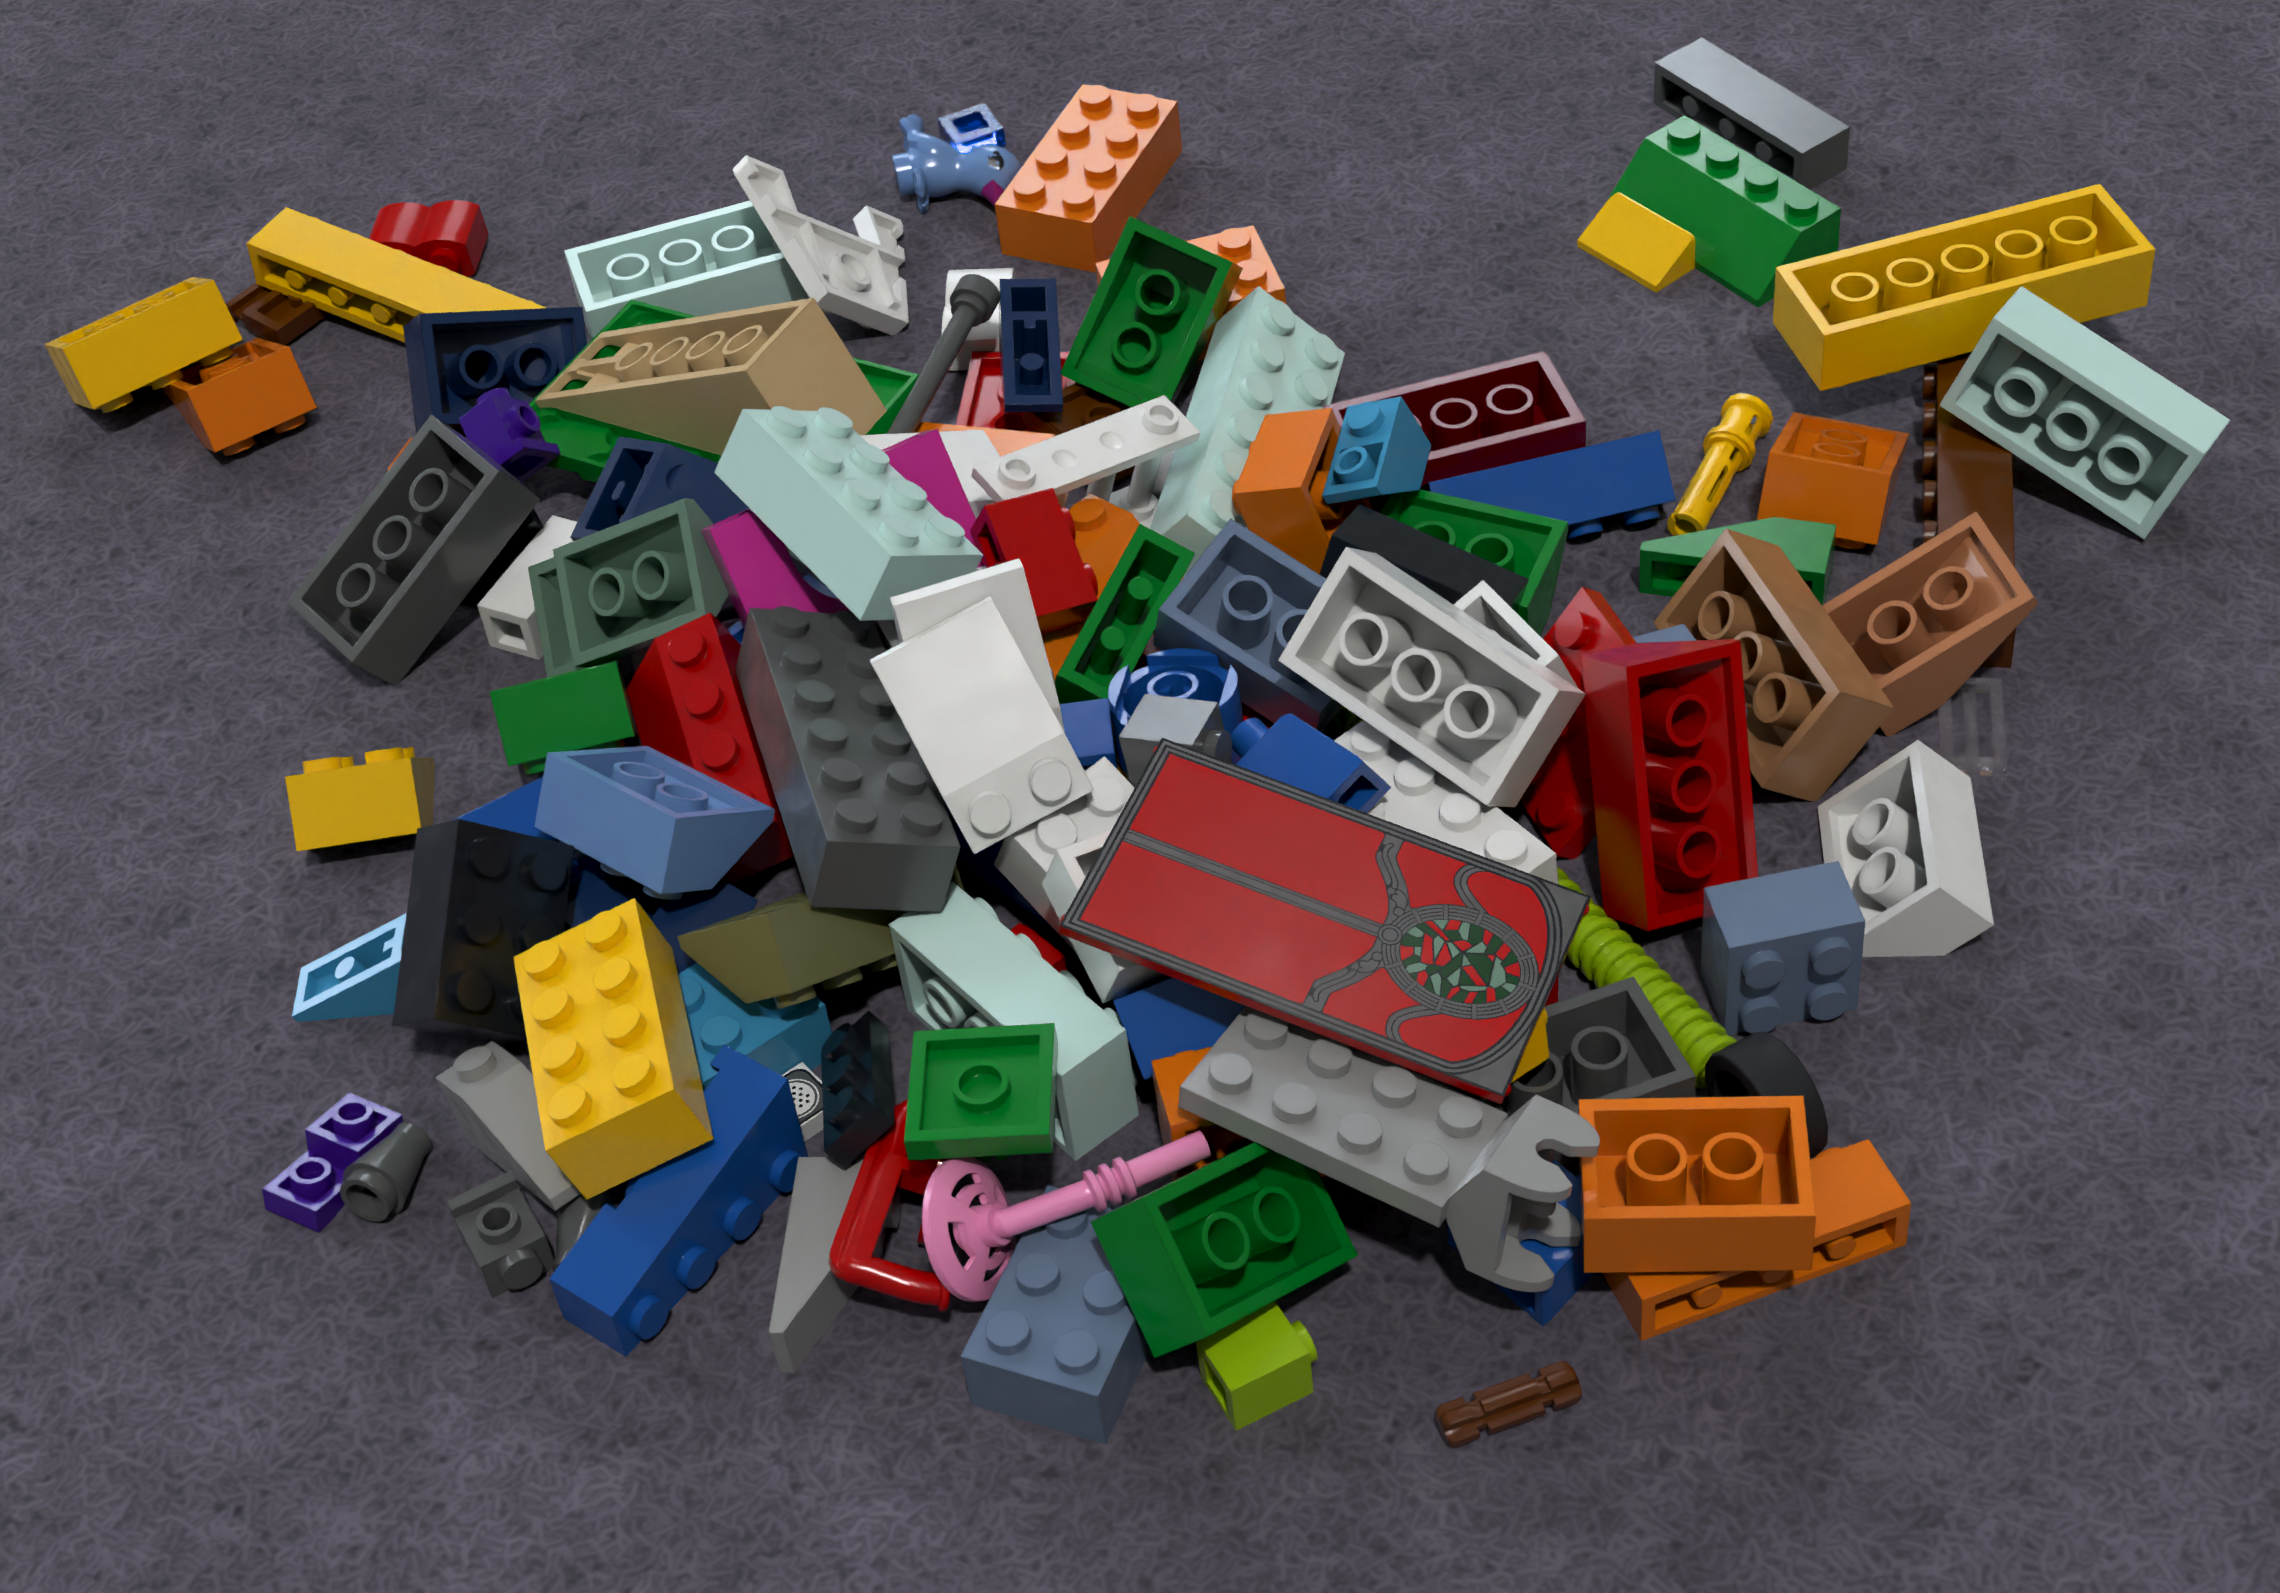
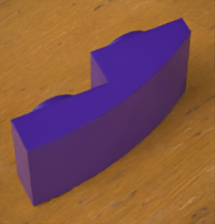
(311, 1185)

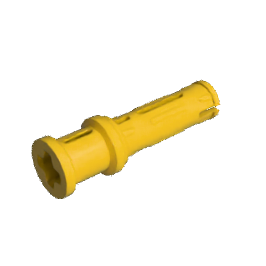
(1726, 451)

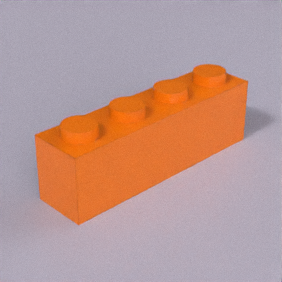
(1857, 1218)

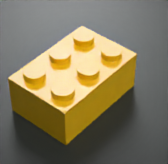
(145, 344)

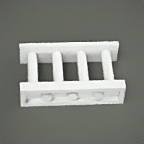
(1094, 456)

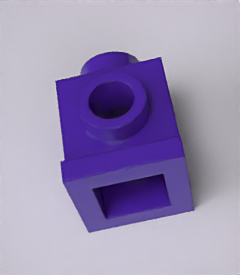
(508, 433)

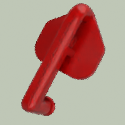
(865, 1216)

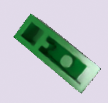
(1807, 544)

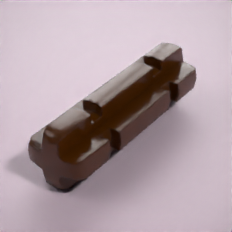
(1508, 1404)

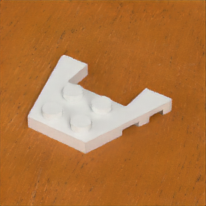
(836, 268)

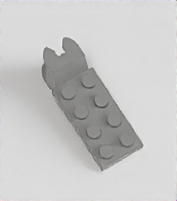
(1401, 1140)

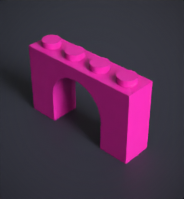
(759, 565)

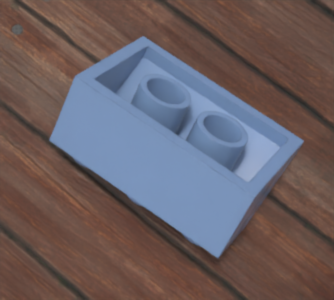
(648, 817)

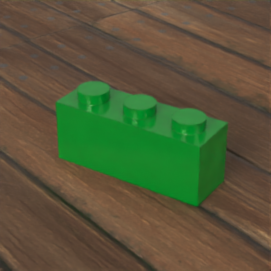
(1122, 616)

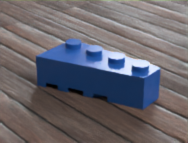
(684, 1212)

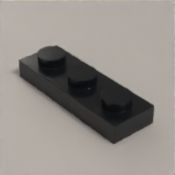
(856, 1088)

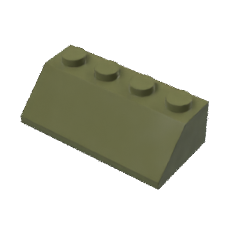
(793, 946)

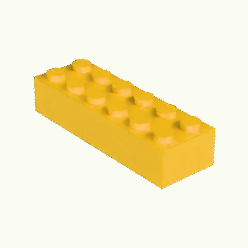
(1942, 285)

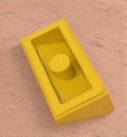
(1639, 243)

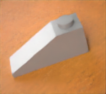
(500, 1117)
(806, 1288)

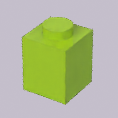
(1257, 1365)

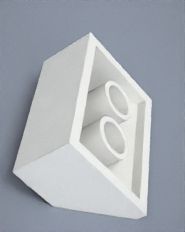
(1910, 854)

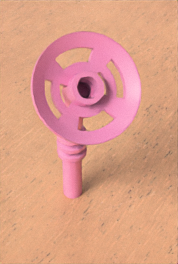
(997, 1222)

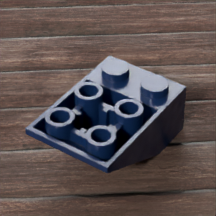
(649, 476)

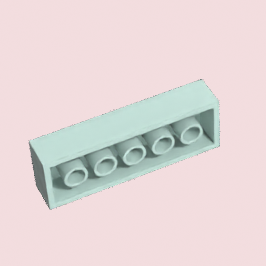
(1254, 366)

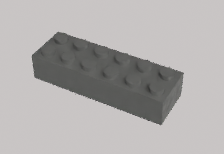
(843, 764)

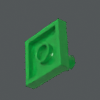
(982, 1092)

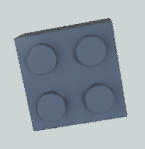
(1782, 948)

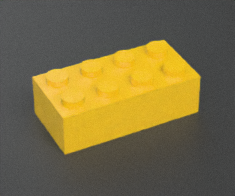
(611, 1049)

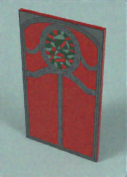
(1328, 918)

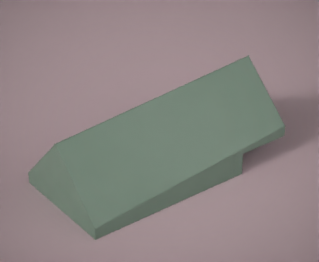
(625, 587)

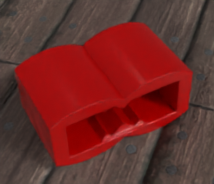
(442, 234)

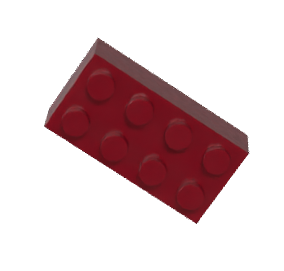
(1488, 416)

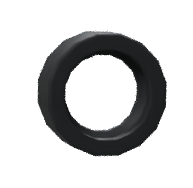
(1767, 1068)

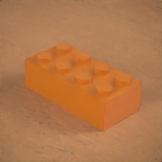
(1088, 177)

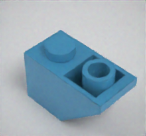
(1377, 452)

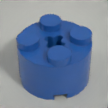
(1177, 674)

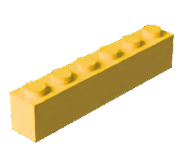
(363, 277)

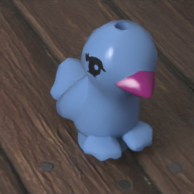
(938, 169)

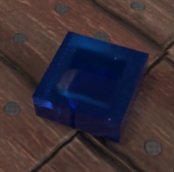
(971, 128)

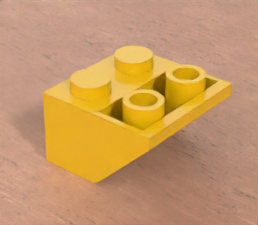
(361, 803)

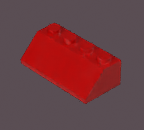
(695, 712)
(1669, 776)

